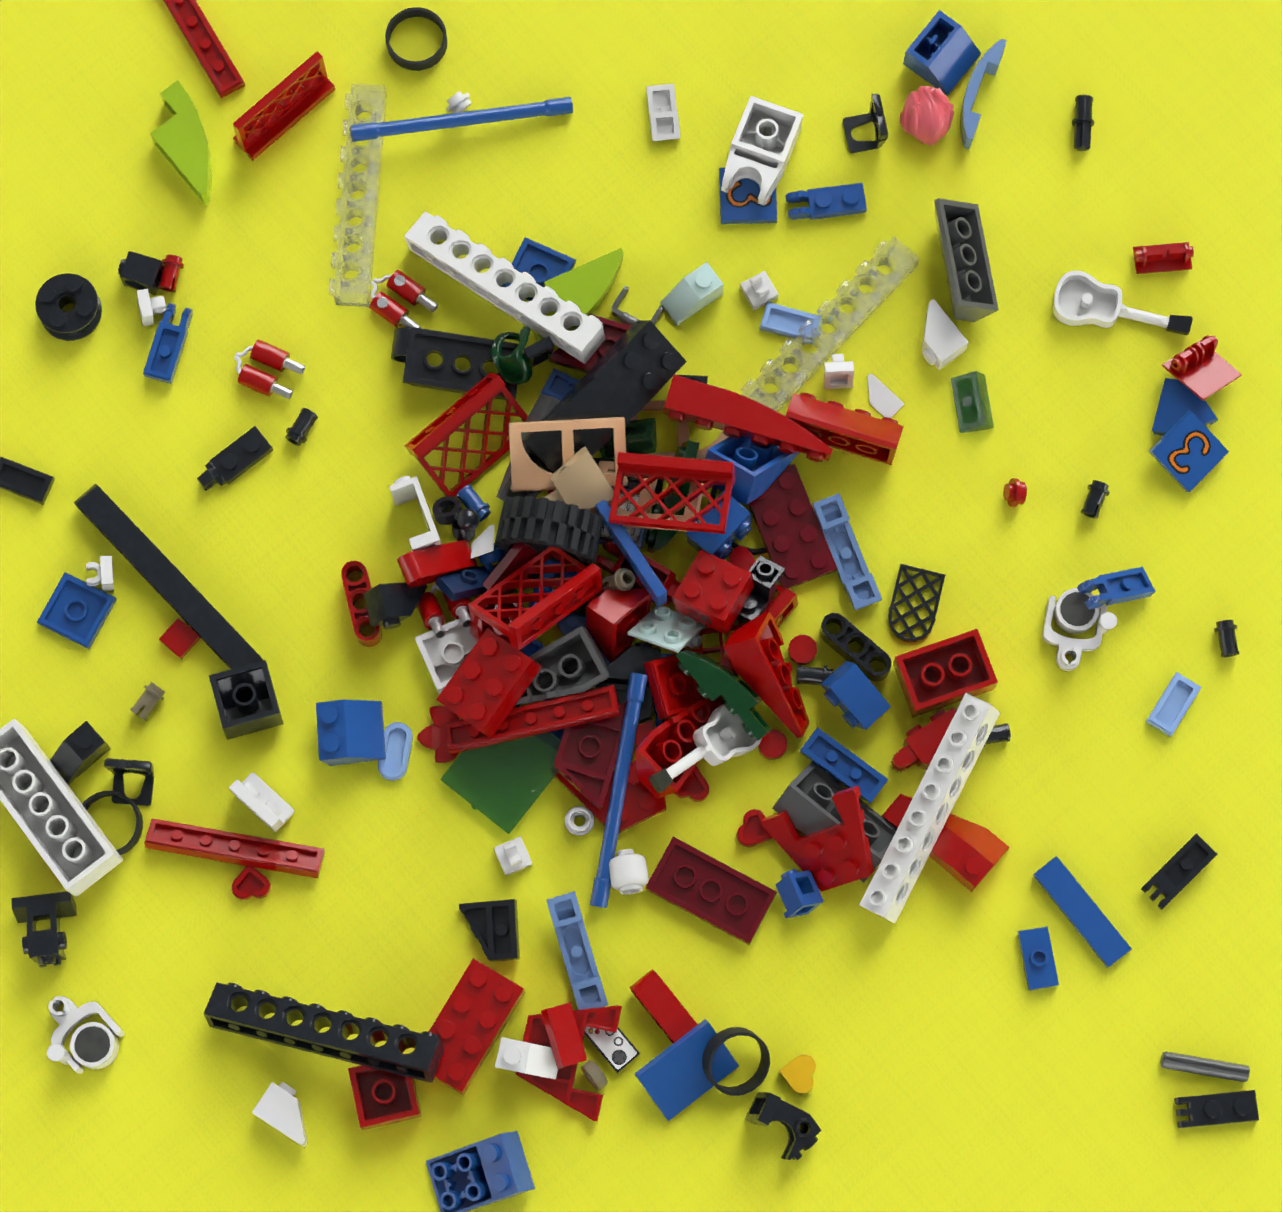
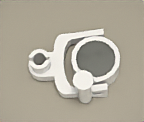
(1075, 618)
(91, 1043)

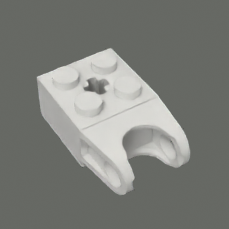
(762, 146)

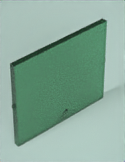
(505, 776)

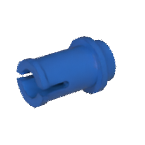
(473, 501)

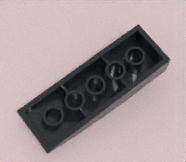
(612, 388)

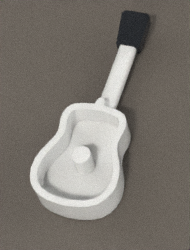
(1084, 300)
(715, 742)

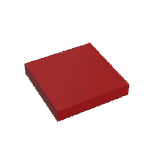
(670, 686)

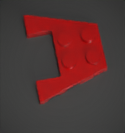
(638, 801)
(831, 854)
(562, 1087)

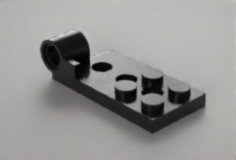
(415, 344)

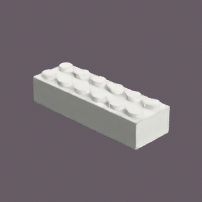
(51, 813)

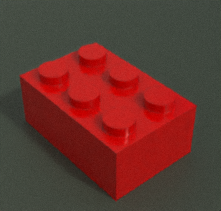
(944, 672)
(489, 683)

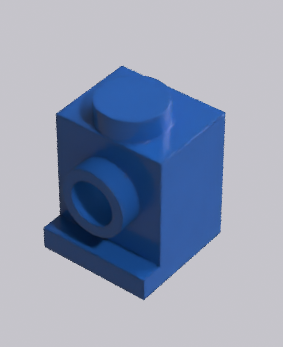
(798, 893)

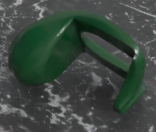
(515, 367)

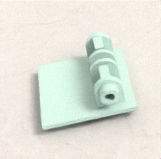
(668, 629)

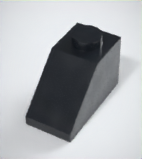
(392, 603)
(631, 661)
(79, 752)

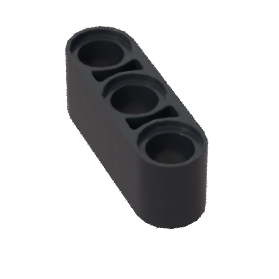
(848, 634)

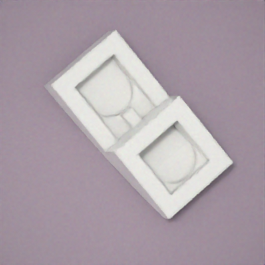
(663, 112)

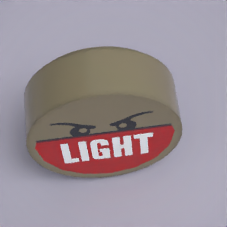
(594, 1075)

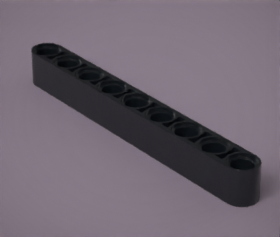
(166, 578)

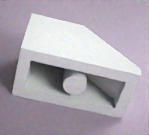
(941, 337)
(526, 1058)
(283, 1112)

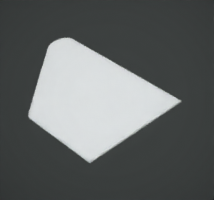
(882, 398)
(484, 543)

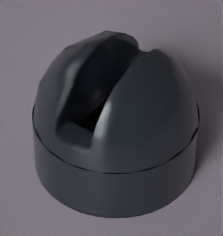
(460, 534)

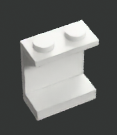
(408, 489)

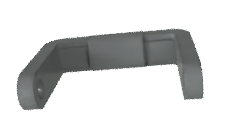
(626, 318)

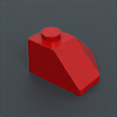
(613, 615)

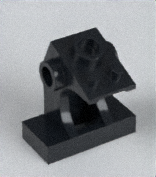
(48, 945)
(771, 1108)

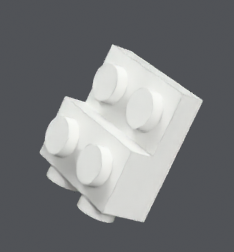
(445, 654)

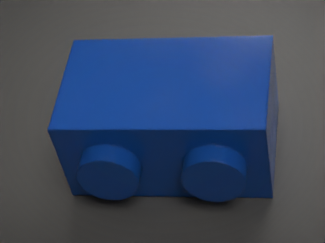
(855, 696)

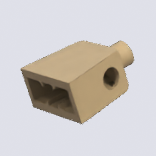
(580, 482)

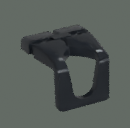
(876, 116)
(120, 767)

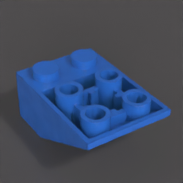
(480, 1173)

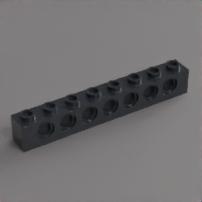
(278, 1029)

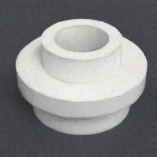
(458, 102)
(579, 811)

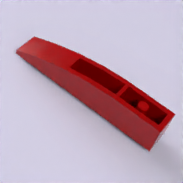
(738, 417)

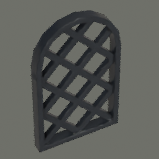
(923, 572)

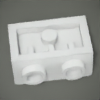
(262, 801)

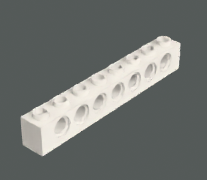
(578, 343)
(930, 808)

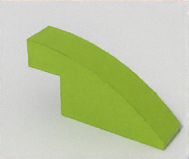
(185, 141)
(587, 283)

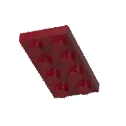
(792, 530)
(711, 890)

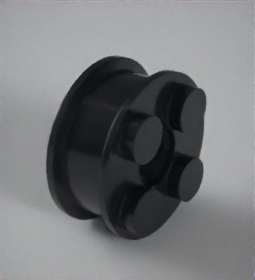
(64, 290)

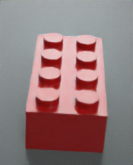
(473, 1022)

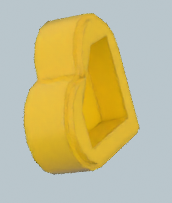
(799, 1073)

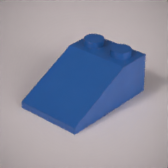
(754, 466)

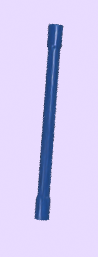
(374, 130)
(634, 698)

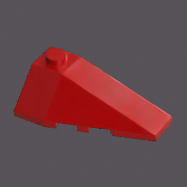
(759, 662)
(671, 743)
(962, 847)

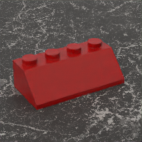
(846, 429)

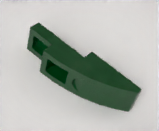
(659, 538)
(717, 681)

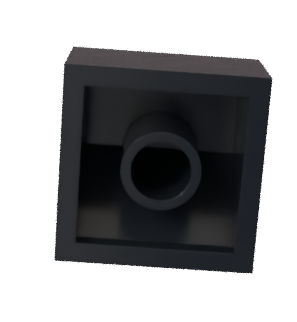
(246, 699)

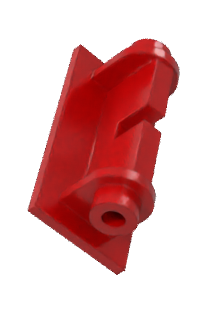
(1163, 258)

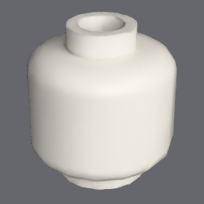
(628, 872)

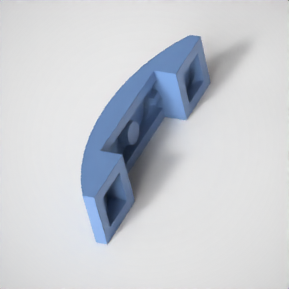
(988, 64)
(846, 552)
(576, 951)

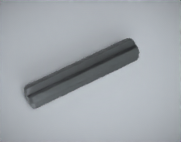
(1205, 1066)

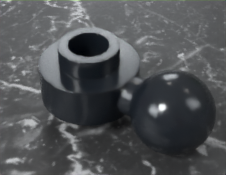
(449, 510)

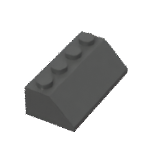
(965, 259)
(812, 809)

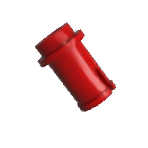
(170, 272)

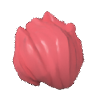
(927, 115)

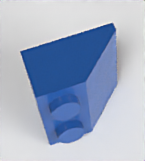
(350, 731)

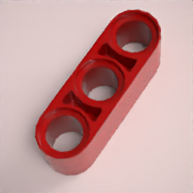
(426, 564)
(353, 592)
(663, 1006)

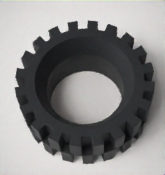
(548, 524)

